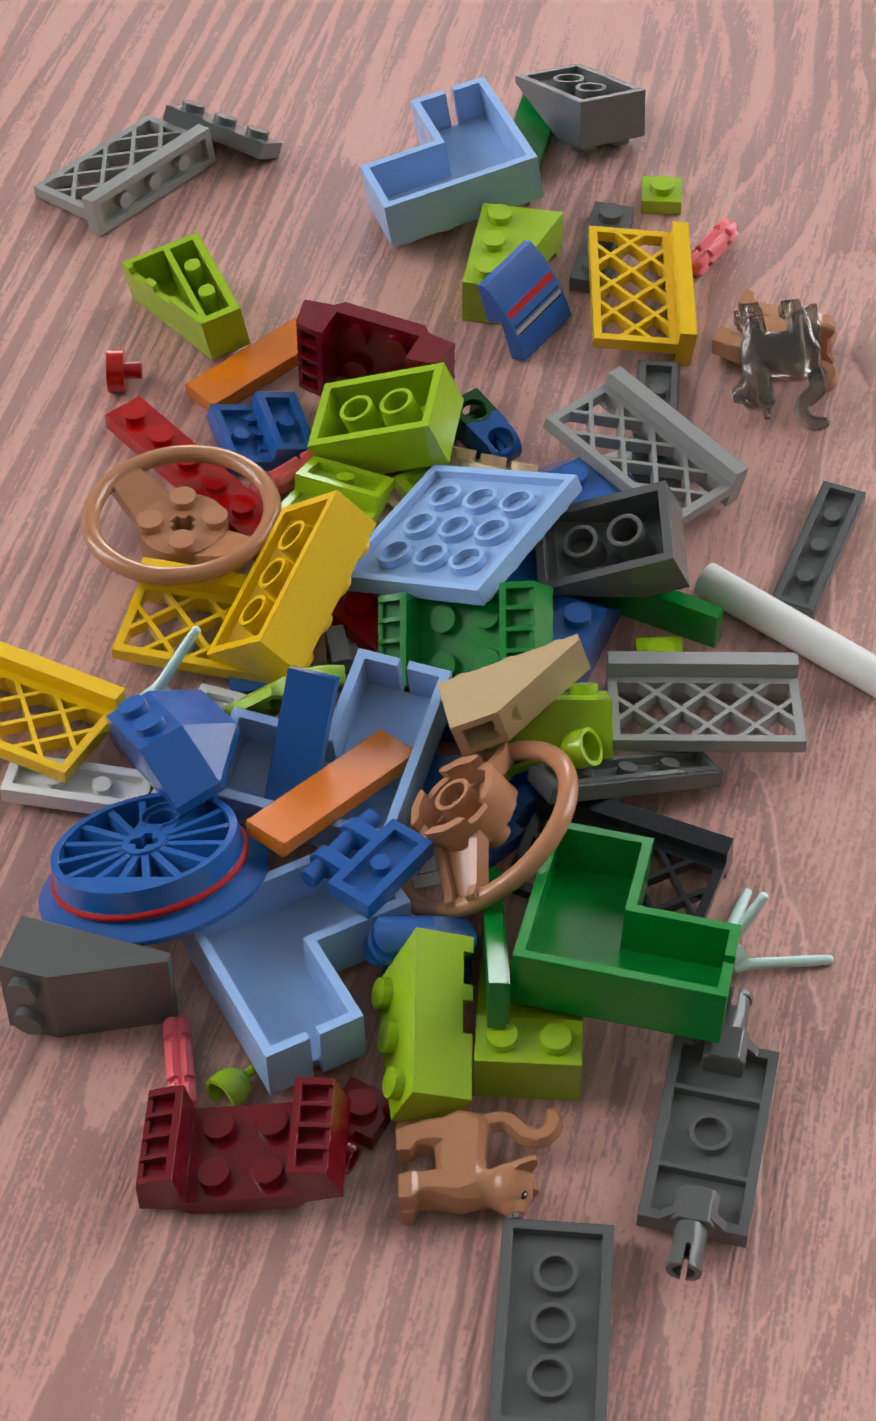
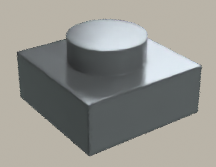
(338, 649)

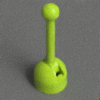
(581, 746)
(233, 1082)

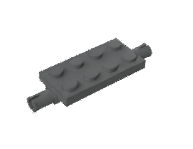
(709, 1141)

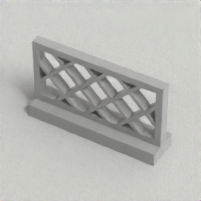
(133, 187)
(662, 433)
(704, 681)

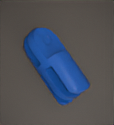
(392, 932)

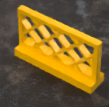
(673, 290)
(209, 596)
(61, 688)

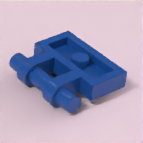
(377, 870)

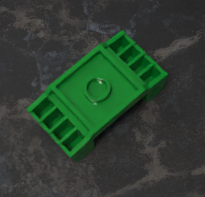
(465, 635)

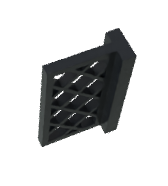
(673, 841)

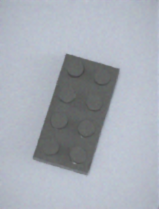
(552, 1322)

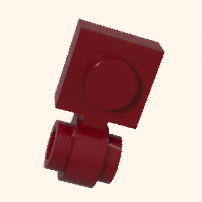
(367, 1119)

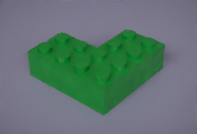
(610, 959)

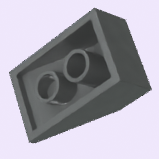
(585, 105)
(616, 546)
(82, 982)

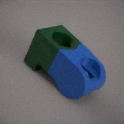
(486, 428)

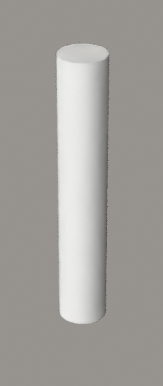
(789, 627)

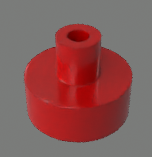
(119, 370)

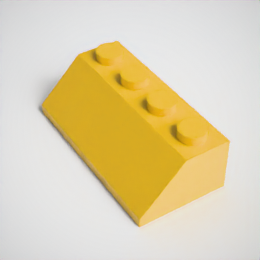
(293, 587)

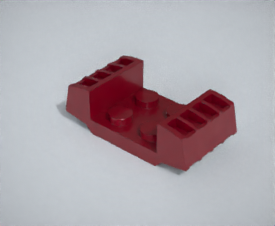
(361, 343)
(244, 1152)

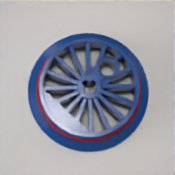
(150, 873)

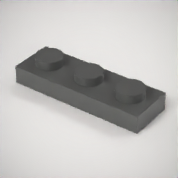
(223, 129)
(606, 216)

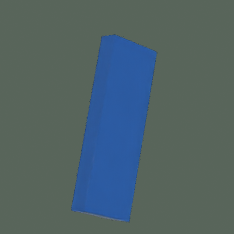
(301, 729)

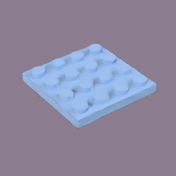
(462, 532)

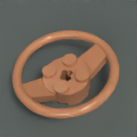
(178, 523)
(471, 814)

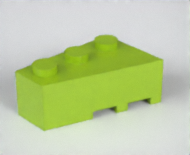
(496, 236)
(188, 295)
(571, 711)
(423, 1026)

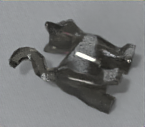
(780, 355)

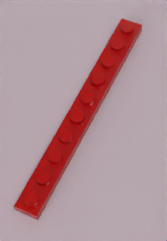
(146, 429)

